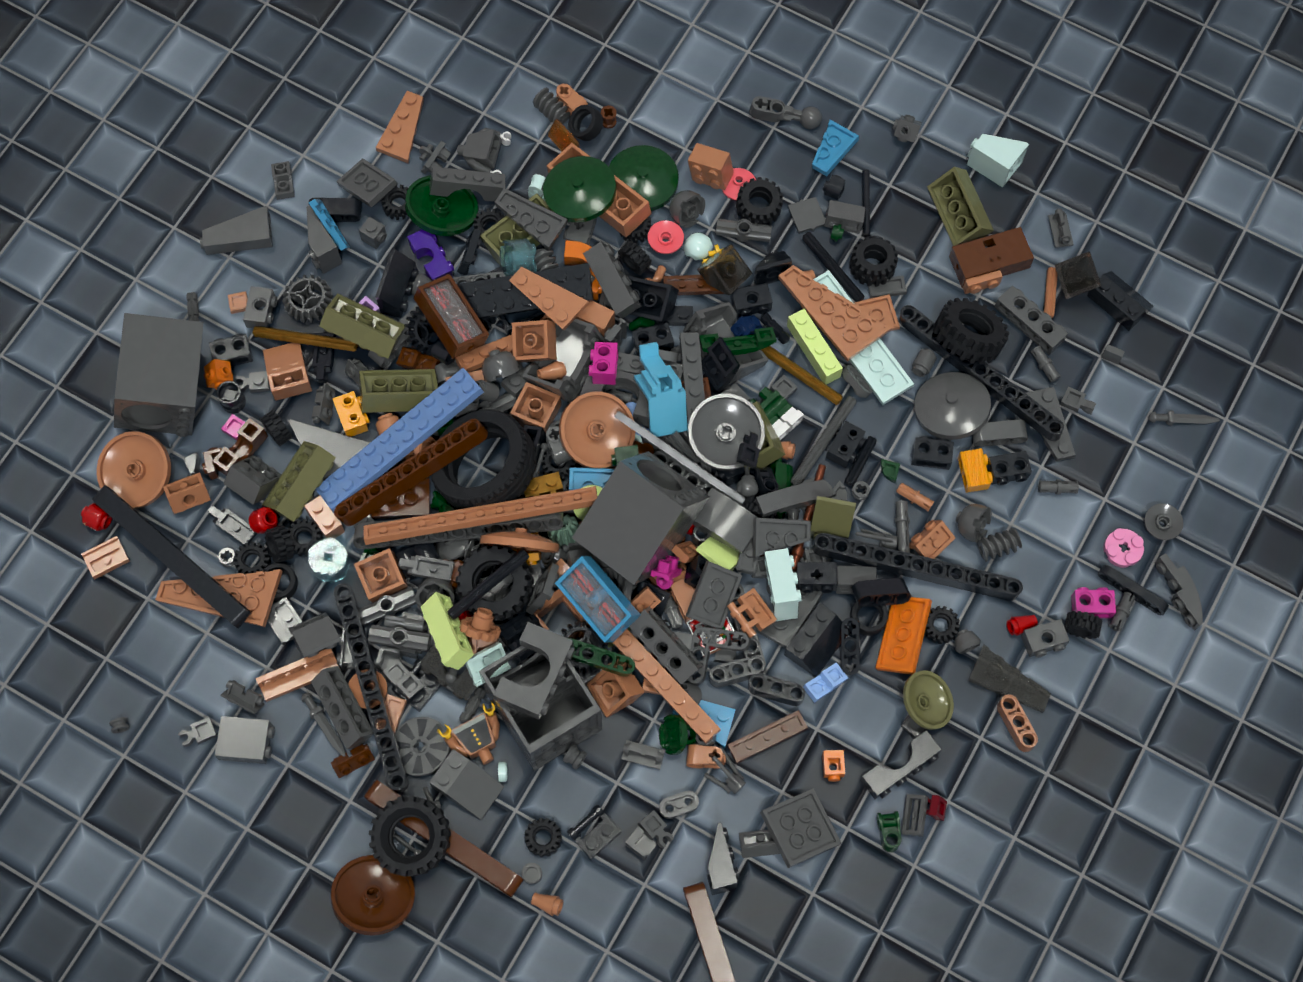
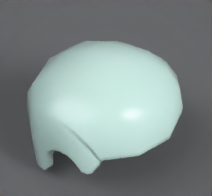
(697, 246)

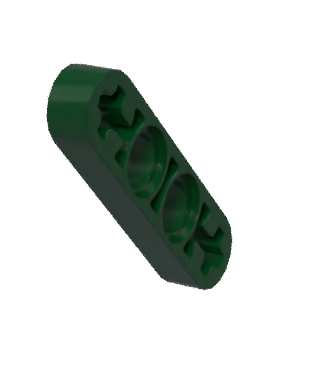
(596, 662)

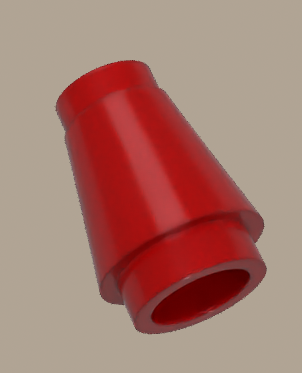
(1018, 624)

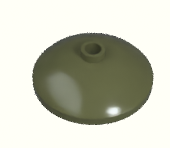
(928, 700)

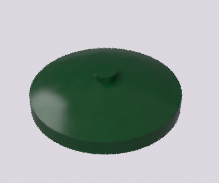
(648, 173)
(580, 189)
(439, 213)

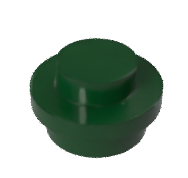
(837, 233)

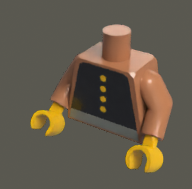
(475, 736)

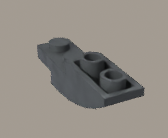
(1186, 596)

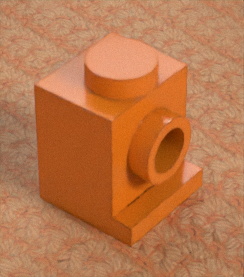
(836, 758)

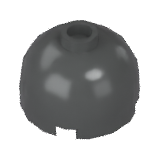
(686, 208)
(499, 365)
(973, 521)
(429, 587)

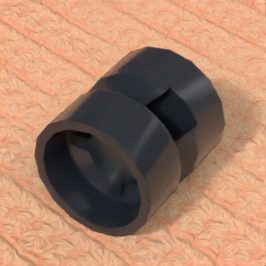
(231, 397)

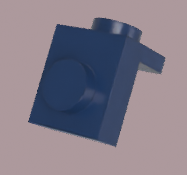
(746, 326)

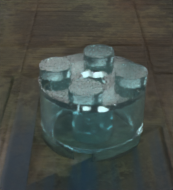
(517, 254)
(323, 551)

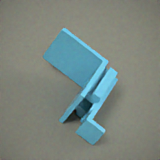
(663, 392)

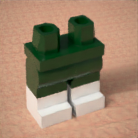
(779, 412)

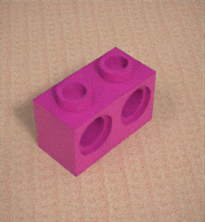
(604, 367)
(1092, 598)

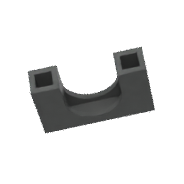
(623, 381)
(534, 699)

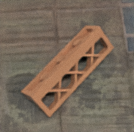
(295, 674)

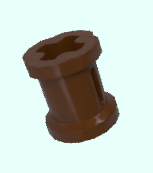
(609, 116)

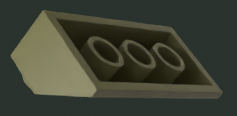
(960, 207)
(507, 230)
(362, 326)
(395, 389)
(299, 481)

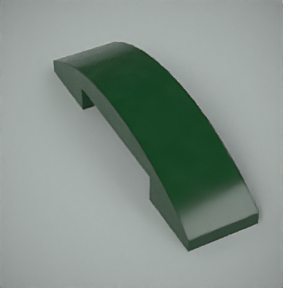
(742, 344)

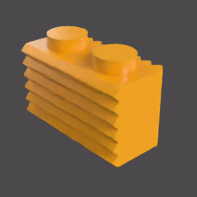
(974, 470)

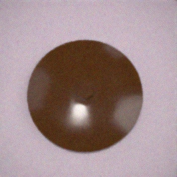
(371, 897)

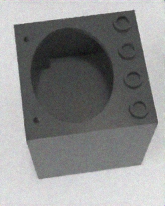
(158, 374)
(640, 516)
(570, 717)

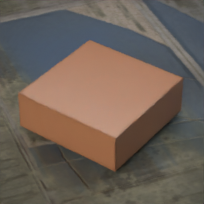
(237, 302)

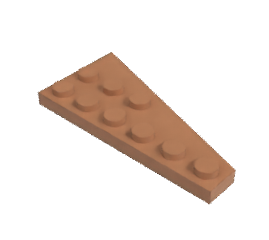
(837, 317)
(252, 590)

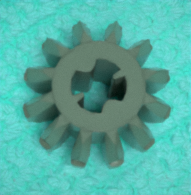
(565, 534)

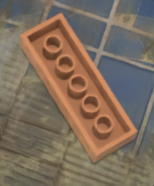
(628, 207)

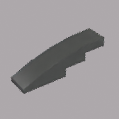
(792, 497)

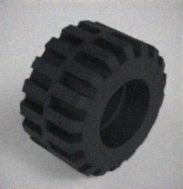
(762, 189)
(876, 249)

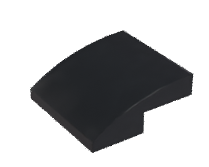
(720, 365)
(513, 629)

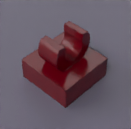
(937, 807)

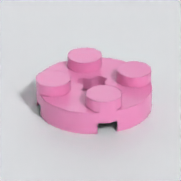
(1133, 543)

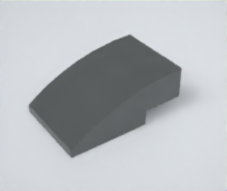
(726, 521)

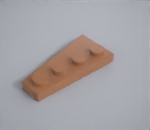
(400, 132)
(552, 299)

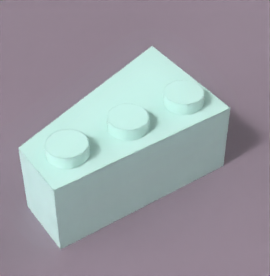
(782, 584)

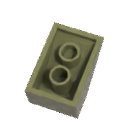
(772, 446)
(832, 517)

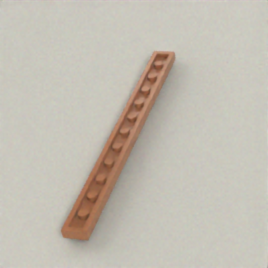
(479, 515)
(662, 681)

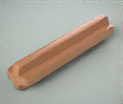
(1050, 294)

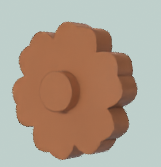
(480, 626)

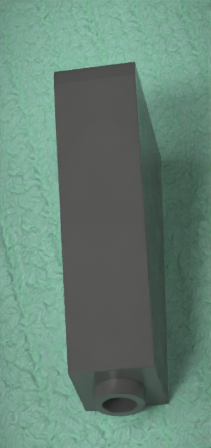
(239, 233)

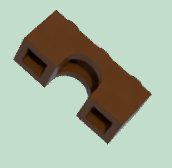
(249, 439)

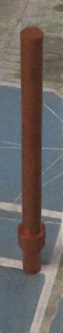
(798, 550)

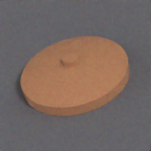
(591, 430)
(134, 468)
(520, 540)

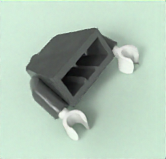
(483, 148)

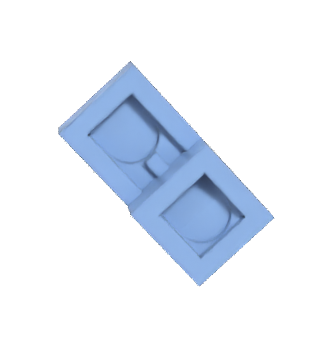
(825, 682)

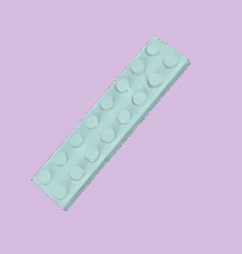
(876, 361)

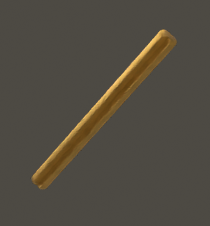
(304, 338)
(802, 375)

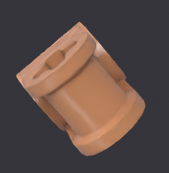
(569, 97)
(701, 756)

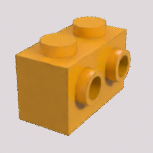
(350, 414)

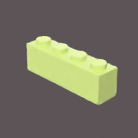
(814, 346)
(448, 638)

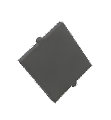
(807, 215)

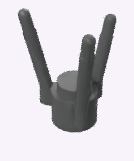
(886, 540)
(734, 780)

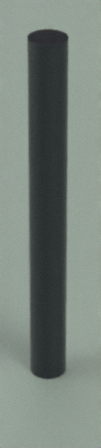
(866, 201)

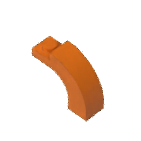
(574, 256)

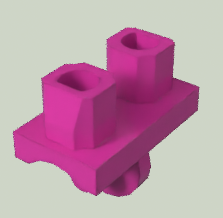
(666, 571)

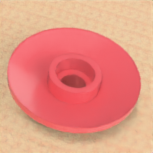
(733, 187)
(665, 230)

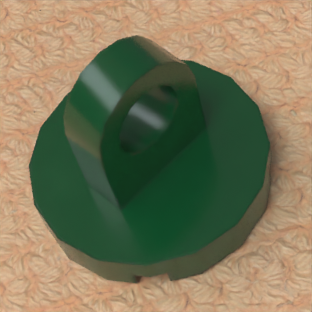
(674, 734)

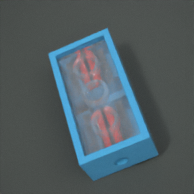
(597, 599)

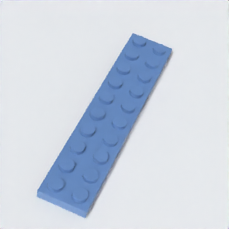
(400, 438)

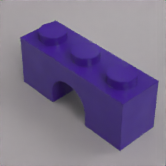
(425, 244)

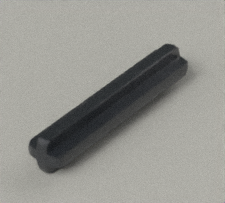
(860, 461)

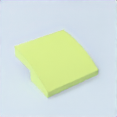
(719, 553)

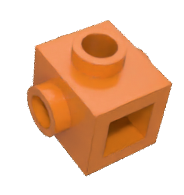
(217, 372)

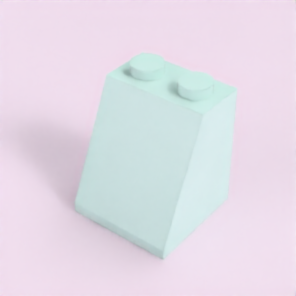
(996, 157)

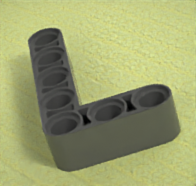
(690, 476)
(743, 664)

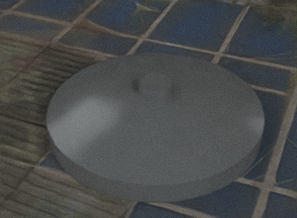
(952, 405)
(719, 429)

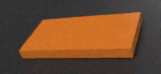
(904, 636)

